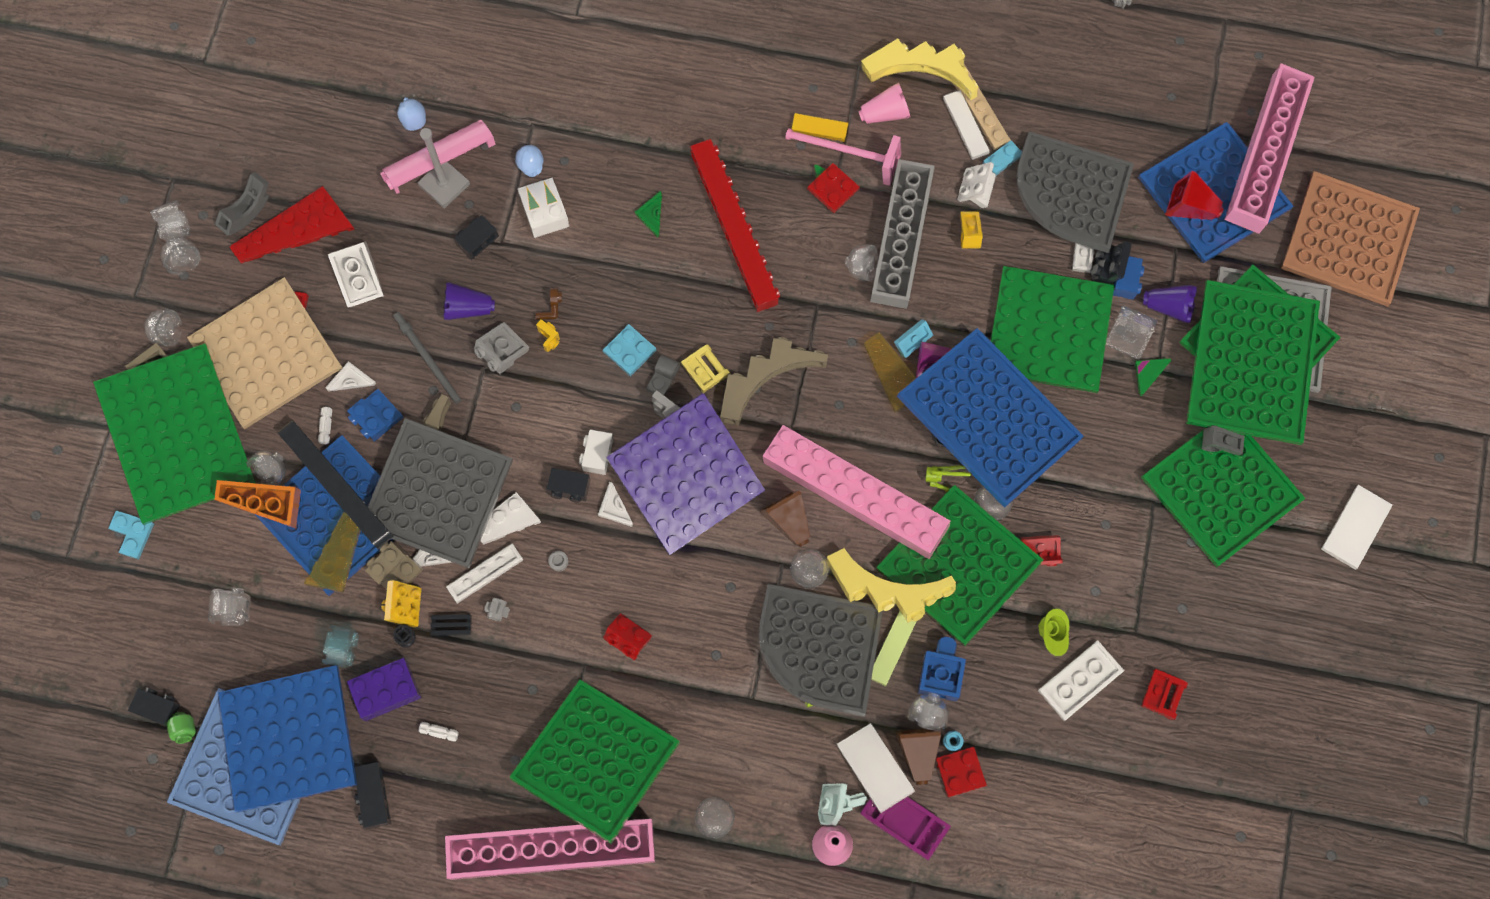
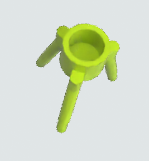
(935, 474)

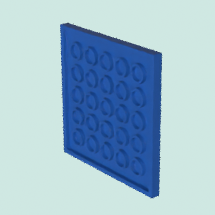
(1218, 162)
(320, 512)
(287, 739)

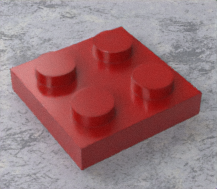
(833, 188)
(961, 772)

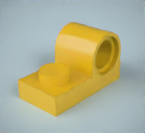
(971, 230)

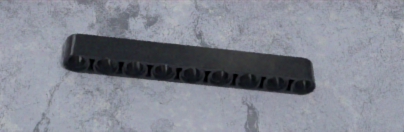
(335, 484)

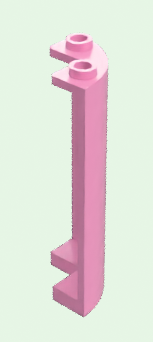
(446, 149)

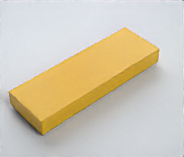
(820, 127)

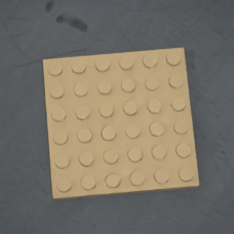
(266, 352)

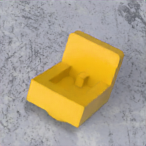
(549, 332)

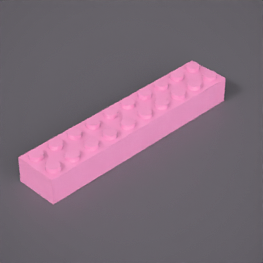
(1269, 148)
(856, 492)
(546, 850)

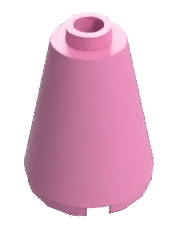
(886, 106)
(830, 853)

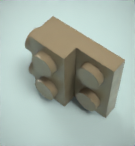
(394, 565)

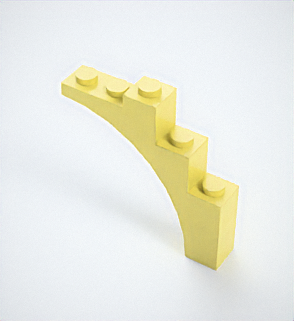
(923, 58)
(885, 594)

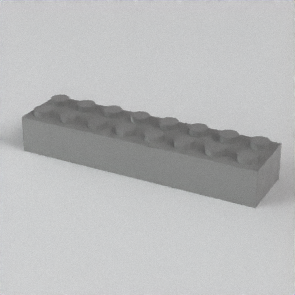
(902, 234)

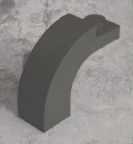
(246, 208)

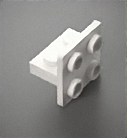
(977, 184)

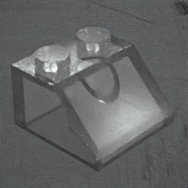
(1131, 332)

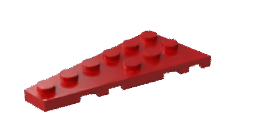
(298, 225)

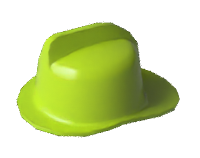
(1055, 632)

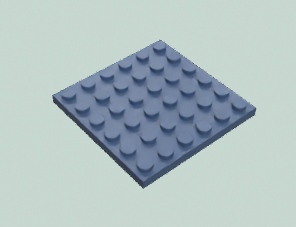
(207, 789)

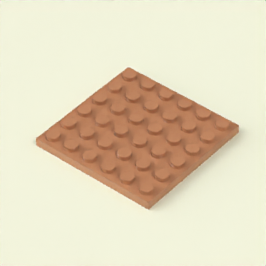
(1350, 238)

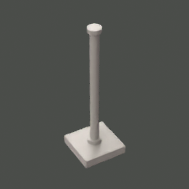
(443, 181)

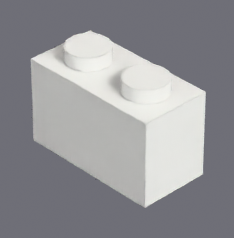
(598, 447)

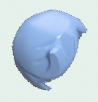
(411, 114)
(529, 160)

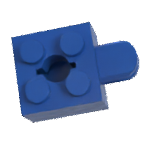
(942, 671)

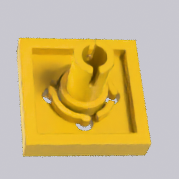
(399, 601)

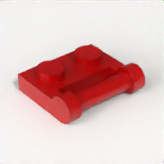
(1158, 691)

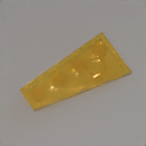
(889, 368)
(336, 558)

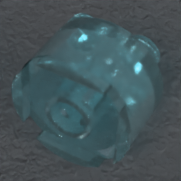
(339, 646)

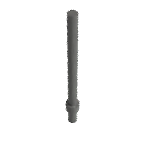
(407, 329)

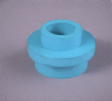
(953, 734)

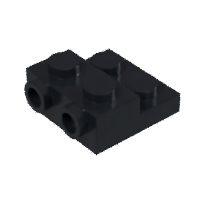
(1111, 265)

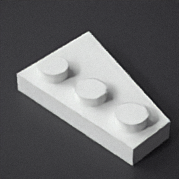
(507, 518)

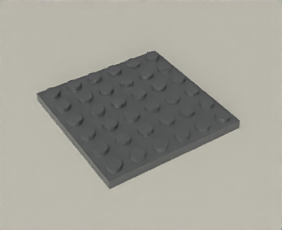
(438, 492)

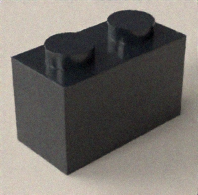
(476, 237)
(568, 485)
(153, 707)

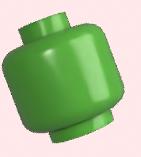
(181, 728)

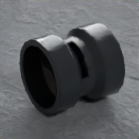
(408, 637)

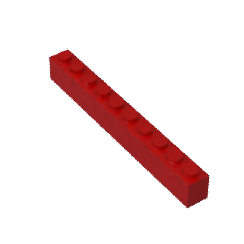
(734, 225)

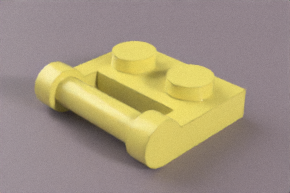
(701, 372)

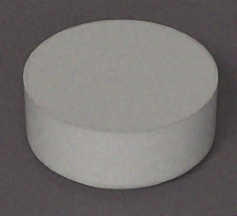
(558, 561)

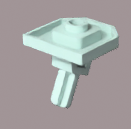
(835, 802)

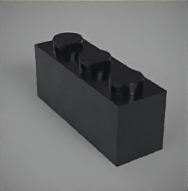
(372, 796)

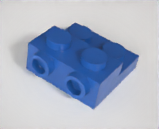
(374, 415)

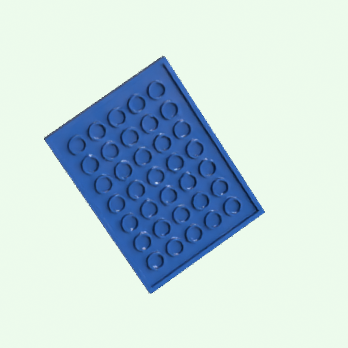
(990, 417)

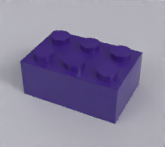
(384, 689)

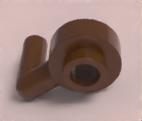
(555, 297)

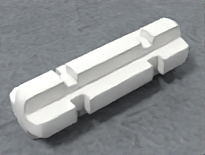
(325, 425)
(438, 731)

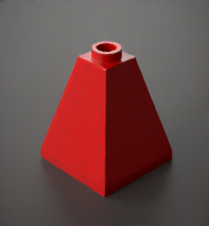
(1194, 199)

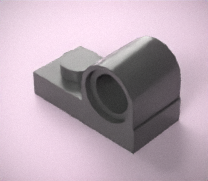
(664, 375)
(1220, 439)

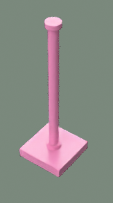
(889, 160)

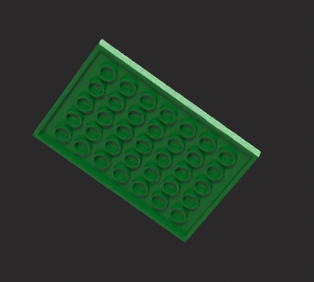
(1253, 362)
(173, 432)

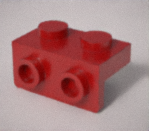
(1046, 547)
(627, 636)

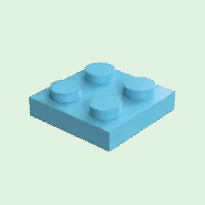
(629, 350)

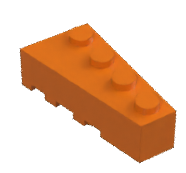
(264, 500)

